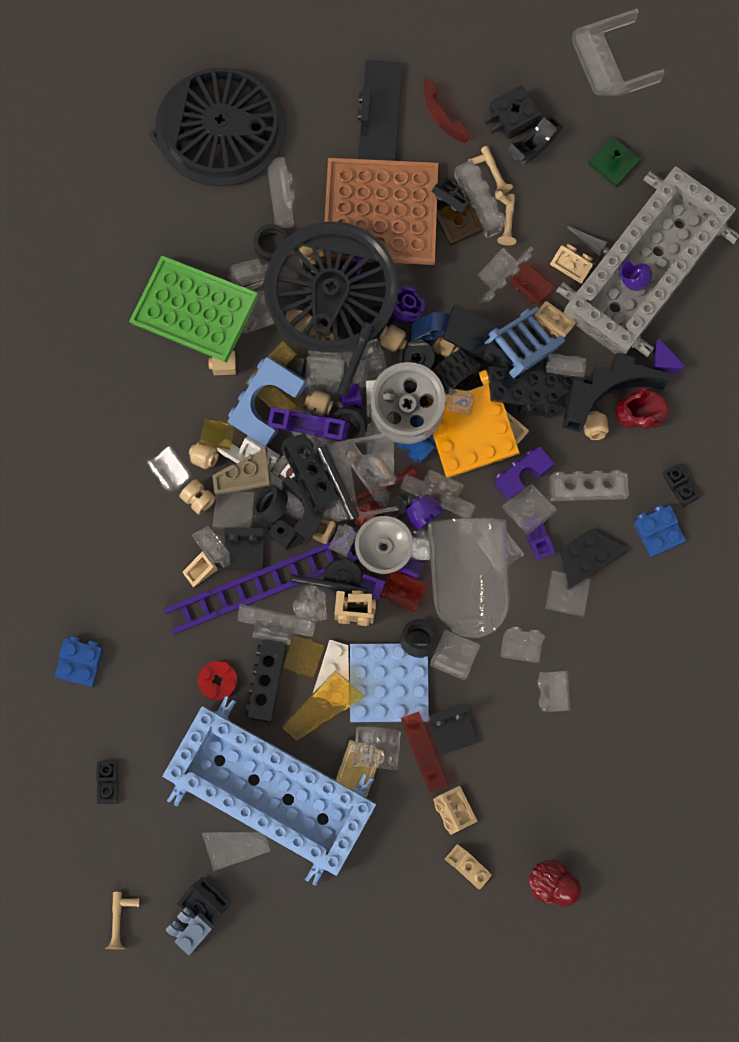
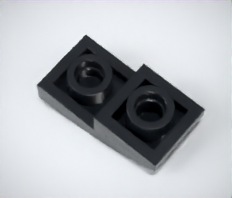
(680, 485)
(107, 782)

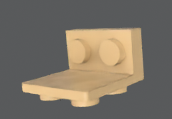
(345, 617)

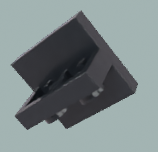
(205, 900)

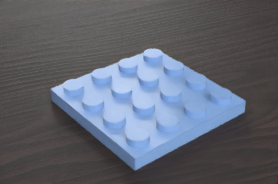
(390, 682)

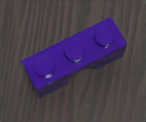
(535, 462)

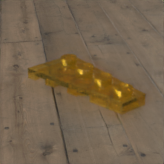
(328, 700)

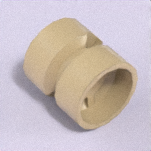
(191, 494)

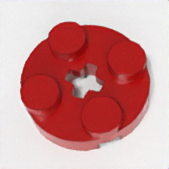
(221, 670)

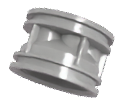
(427, 385)

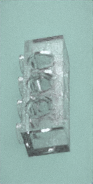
(559, 492)

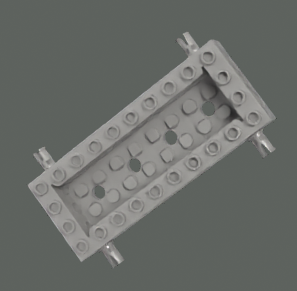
(654, 227)

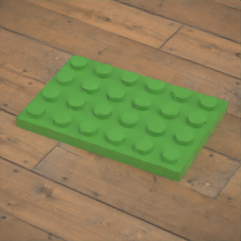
(194, 308)

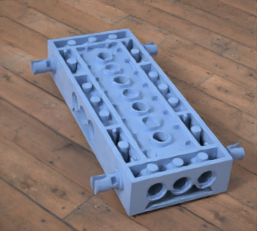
(262, 805)

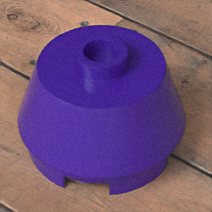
(408, 306)
(423, 511)

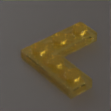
(272, 394)

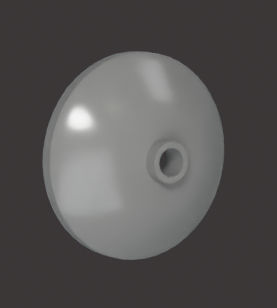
(384, 531)

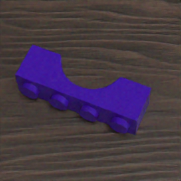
(308, 424)

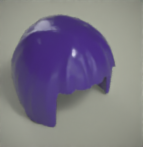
(636, 276)

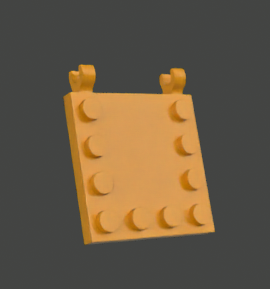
(474, 439)

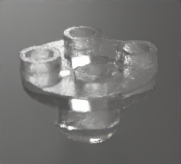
(310, 604)

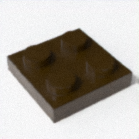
(458, 225)

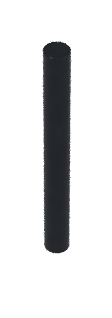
(327, 584)

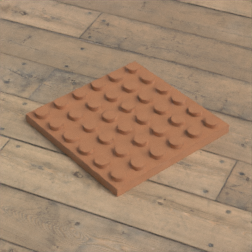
(387, 201)

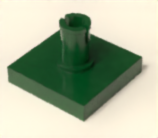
(614, 161)

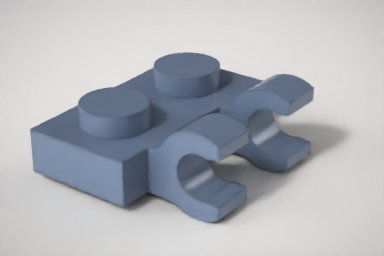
(194, 933)

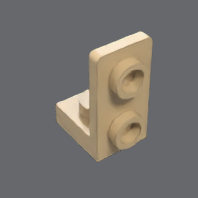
(468, 866)

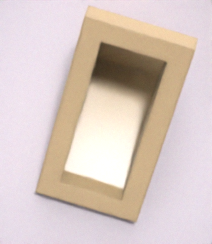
(325, 531)
(199, 569)

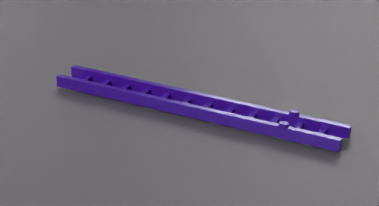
(254, 576)

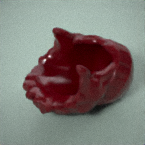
(642, 410)
(554, 884)

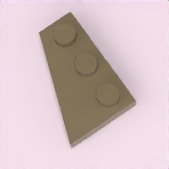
(247, 474)

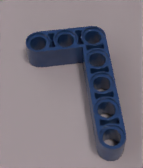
(430, 327)

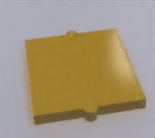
(217, 434)
(303, 656)

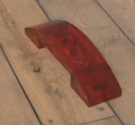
(456, 129)
(423, 751)

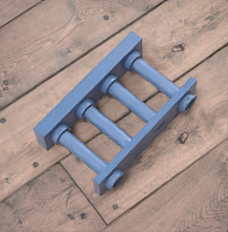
(530, 357)

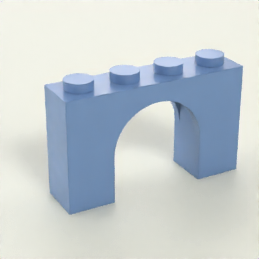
(245, 415)

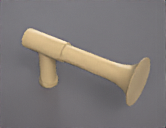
(487, 156)
(509, 201)
(118, 902)

